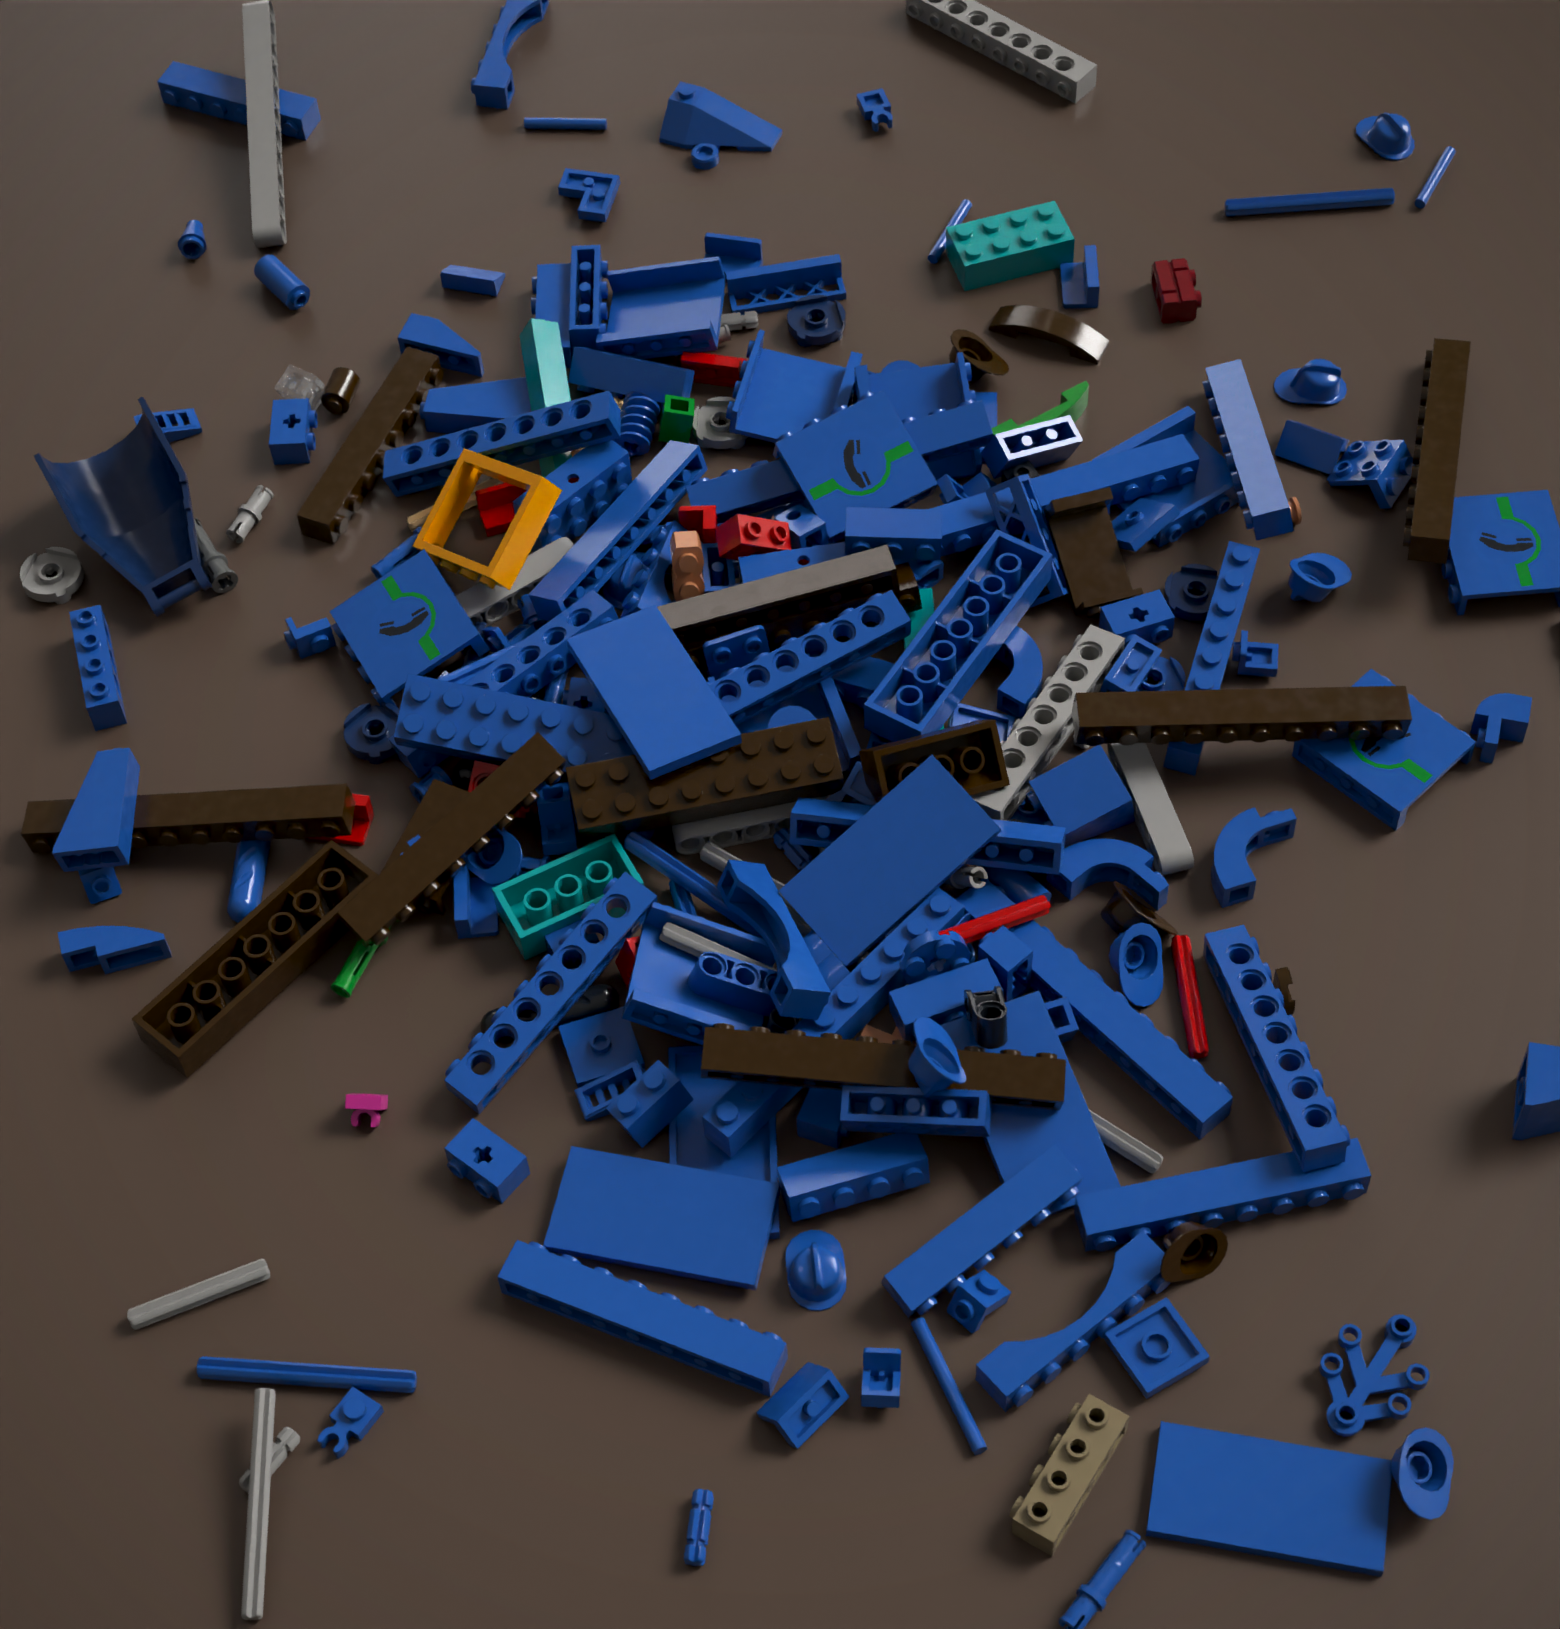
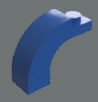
(1026, 667)
(1110, 861)
(1230, 872)

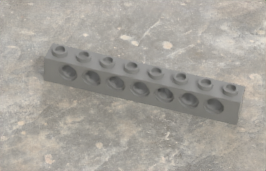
(1009, 44)
(1049, 719)

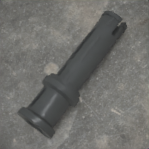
(214, 562)

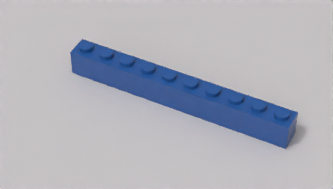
(1127, 473)
(772, 485)
(849, 1009)
(1112, 1023)

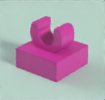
(366, 1104)

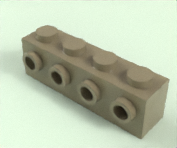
(1069, 1474)

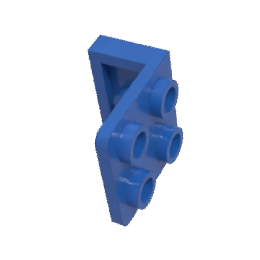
(1380, 464)
(734, 650)

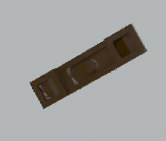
(1052, 326)

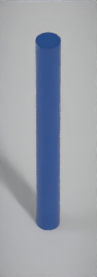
(949, 1386)

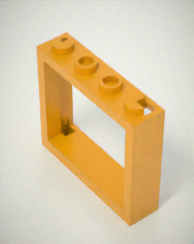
(519, 536)

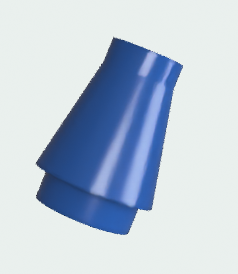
(192, 241)

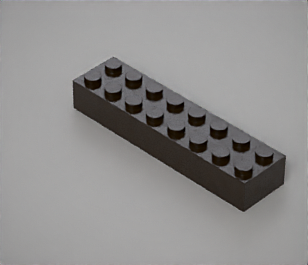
(759, 773)
(253, 961)

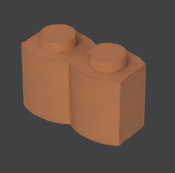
(686, 565)

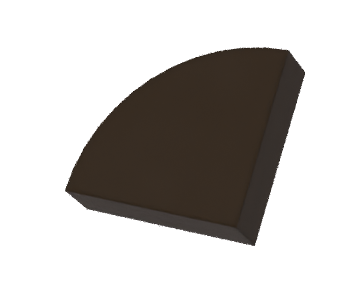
(1281, 980)

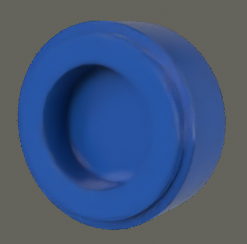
(705, 156)

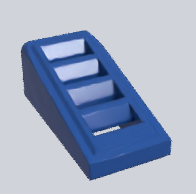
(168, 418)
(610, 1081)

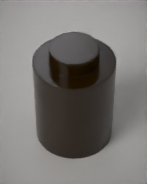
(340, 390)

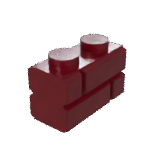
(1175, 291)

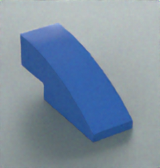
(111, 947)

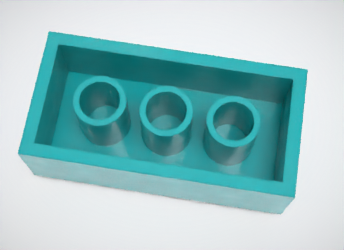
(1009, 245)
(560, 892)

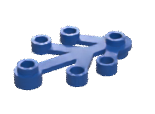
(1370, 1379)

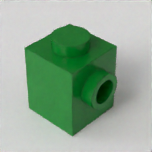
(676, 419)

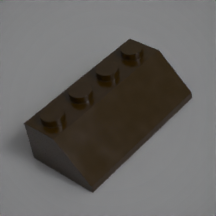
(966, 751)

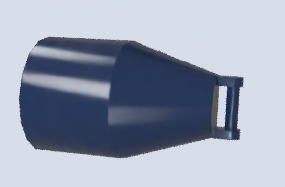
(135, 512)

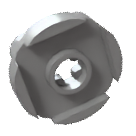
(706, 428)
(57, 588)

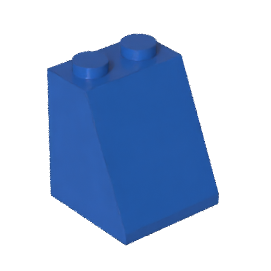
(1082, 796)
(1537, 1092)

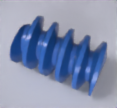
(637, 423)

